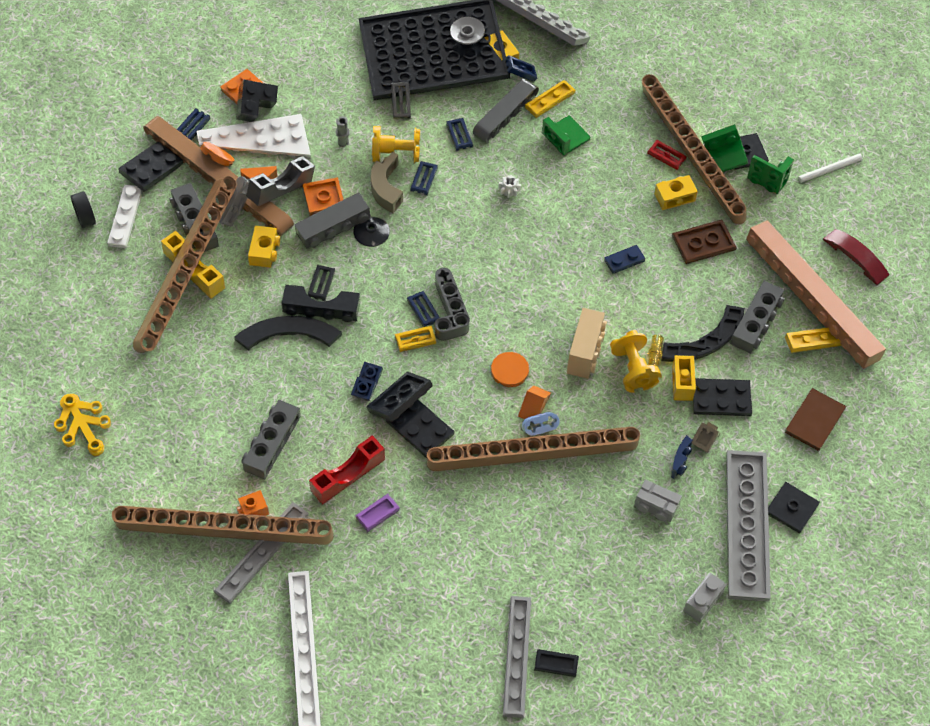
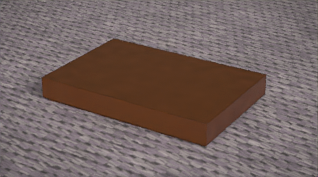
(704, 241)
(815, 419)

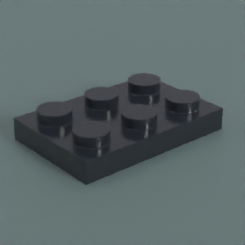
(150, 166)
(399, 396)
(722, 397)
(422, 428)

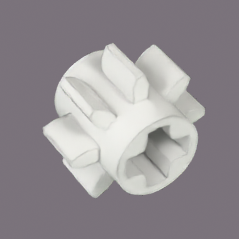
(509, 186)

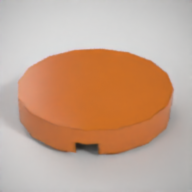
(217, 154)
(510, 369)

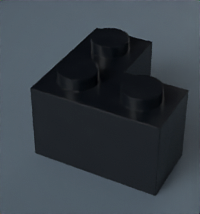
(252, 96)

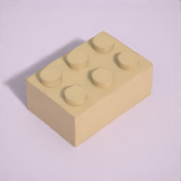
(586, 343)

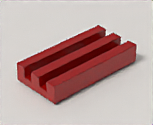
(666, 157)

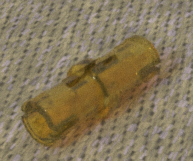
(655, 352)

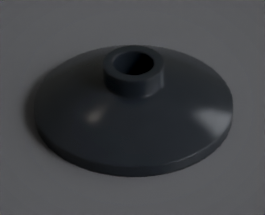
(374, 236)

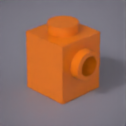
(253, 504)

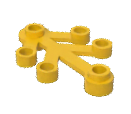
(82, 421)

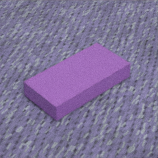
(377, 512)

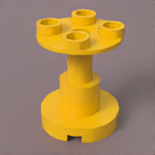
(389, 144)
(639, 372)

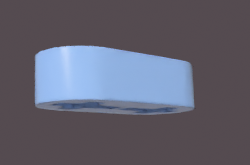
(541, 428)

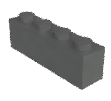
(333, 221)

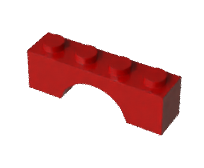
(331, 482)

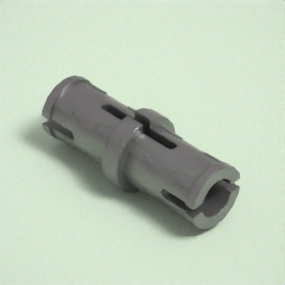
(342, 131)

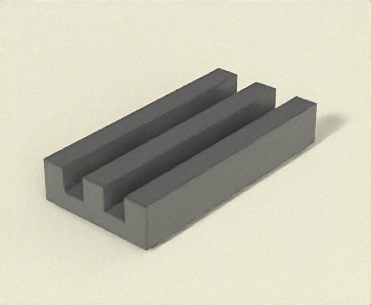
(401, 114)

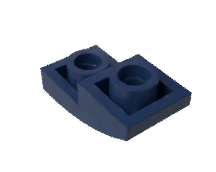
(367, 381)
(681, 456)

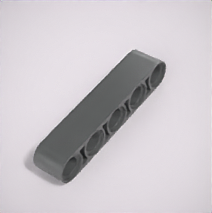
(504, 110)

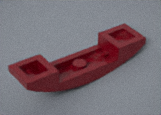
(859, 254)

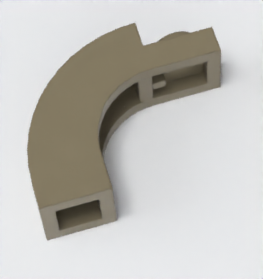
(384, 193)

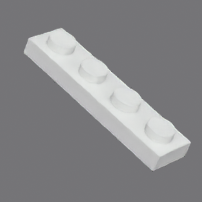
(124, 217)

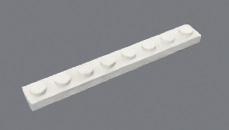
(304, 649)

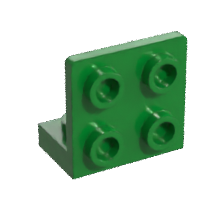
(564, 134)
(725, 148)
(769, 175)

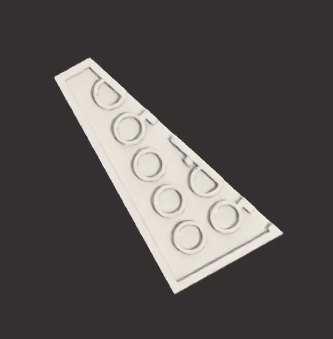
(269, 136)

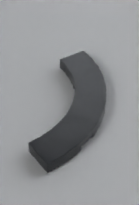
(288, 326)
(709, 343)

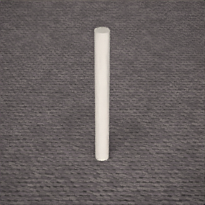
(832, 167)

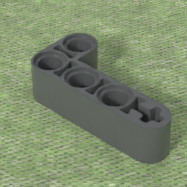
(449, 303)

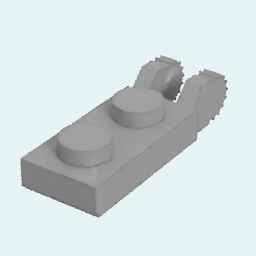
(236, 202)

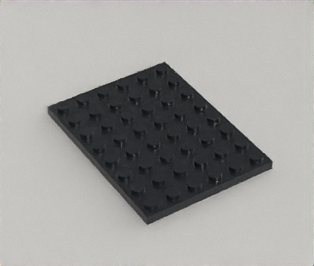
(420, 50)

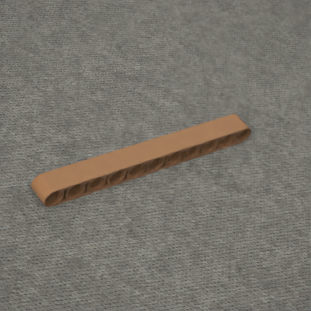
(661, 101)
(212, 171)
(178, 268)
(541, 443)
(231, 530)

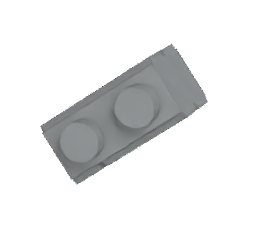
(657, 501)
(704, 597)

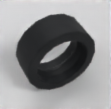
(83, 209)

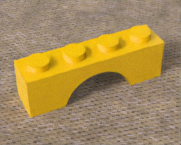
(204, 276)

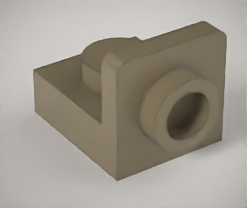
(705, 436)

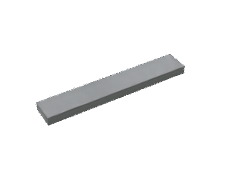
(254, 560)
(517, 657)

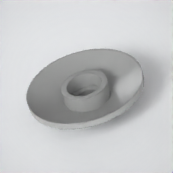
(467, 30)

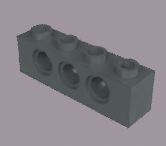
(188, 208)
(766, 294)
(261, 465)

